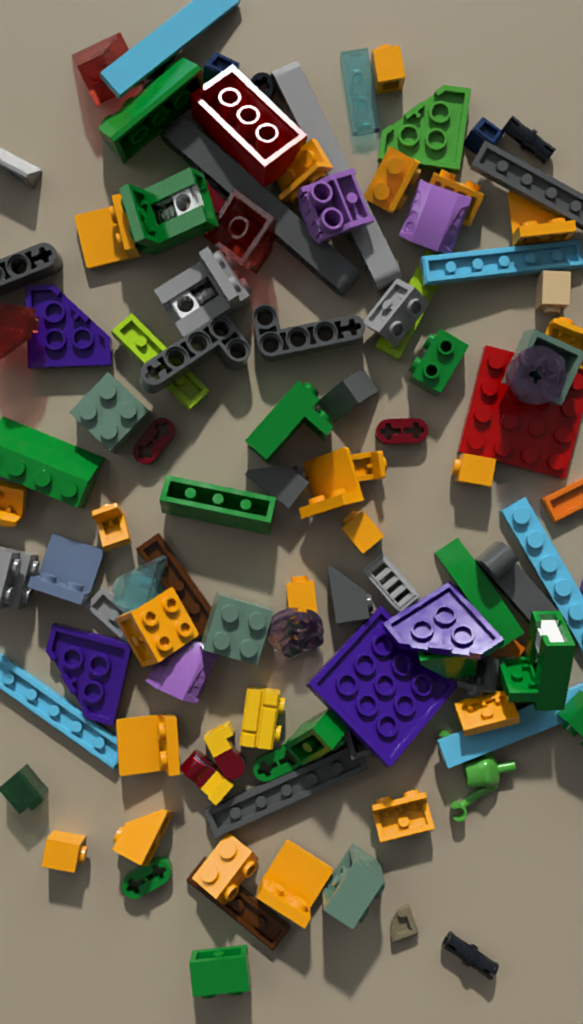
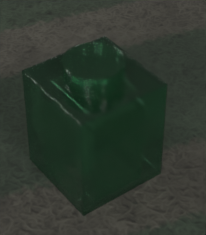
(24, 790)

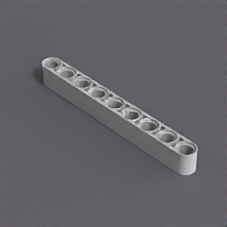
(308, 116)

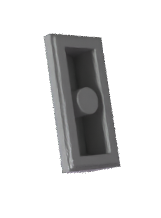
(19, 168)

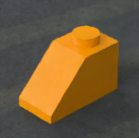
(142, 836)

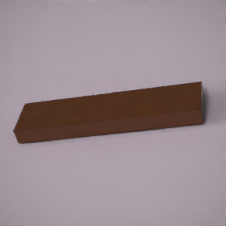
(176, 576)
(249, 913)

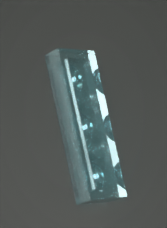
(360, 92)

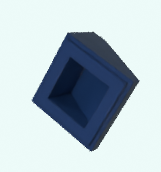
(217, 65)
(481, 132)

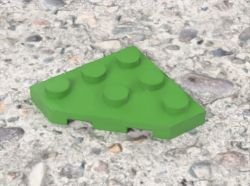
(432, 130)

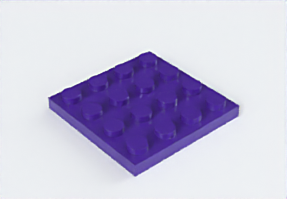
(380, 690)

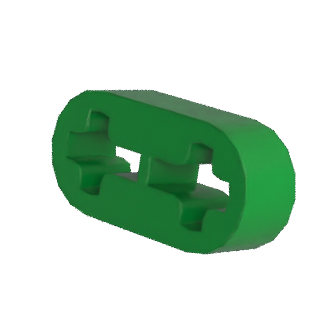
(276, 770)
(150, 882)

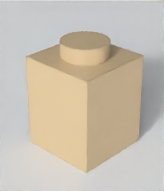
(553, 291)

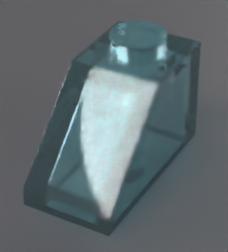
(139, 584)

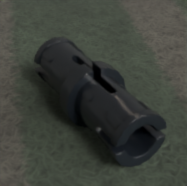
(528, 139)
(470, 955)

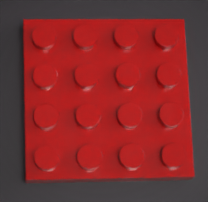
(516, 432)

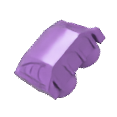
(333, 206)
(435, 217)
(184, 672)

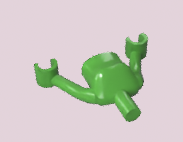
(481, 773)

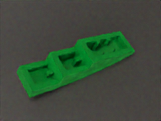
(478, 589)

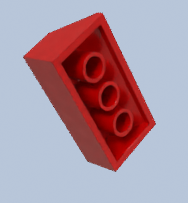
(247, 125)

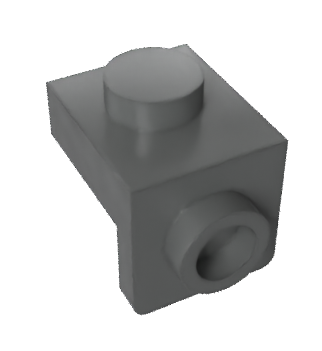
(485, 677)

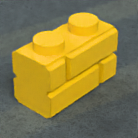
(260, 717)

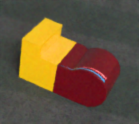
(228, 759)
(206, 776)

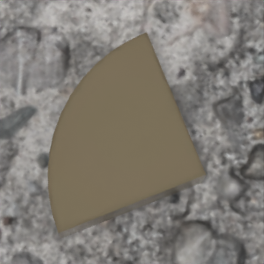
(403, 924)

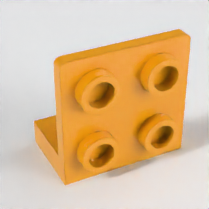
(535, 225)
(106, 235)
(331, 483)
(157, 628)
(148, 744)
(293, 882)

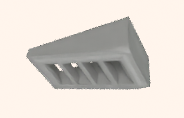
(405, 601)

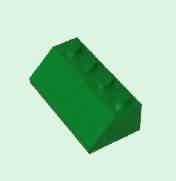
(152, 109)
(47, 463)

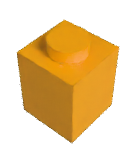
(387, 69)
(473, 470)
(361, 531)
(301, 594)
(64, 851)

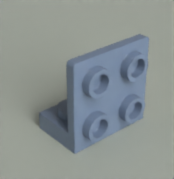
(68, 570)

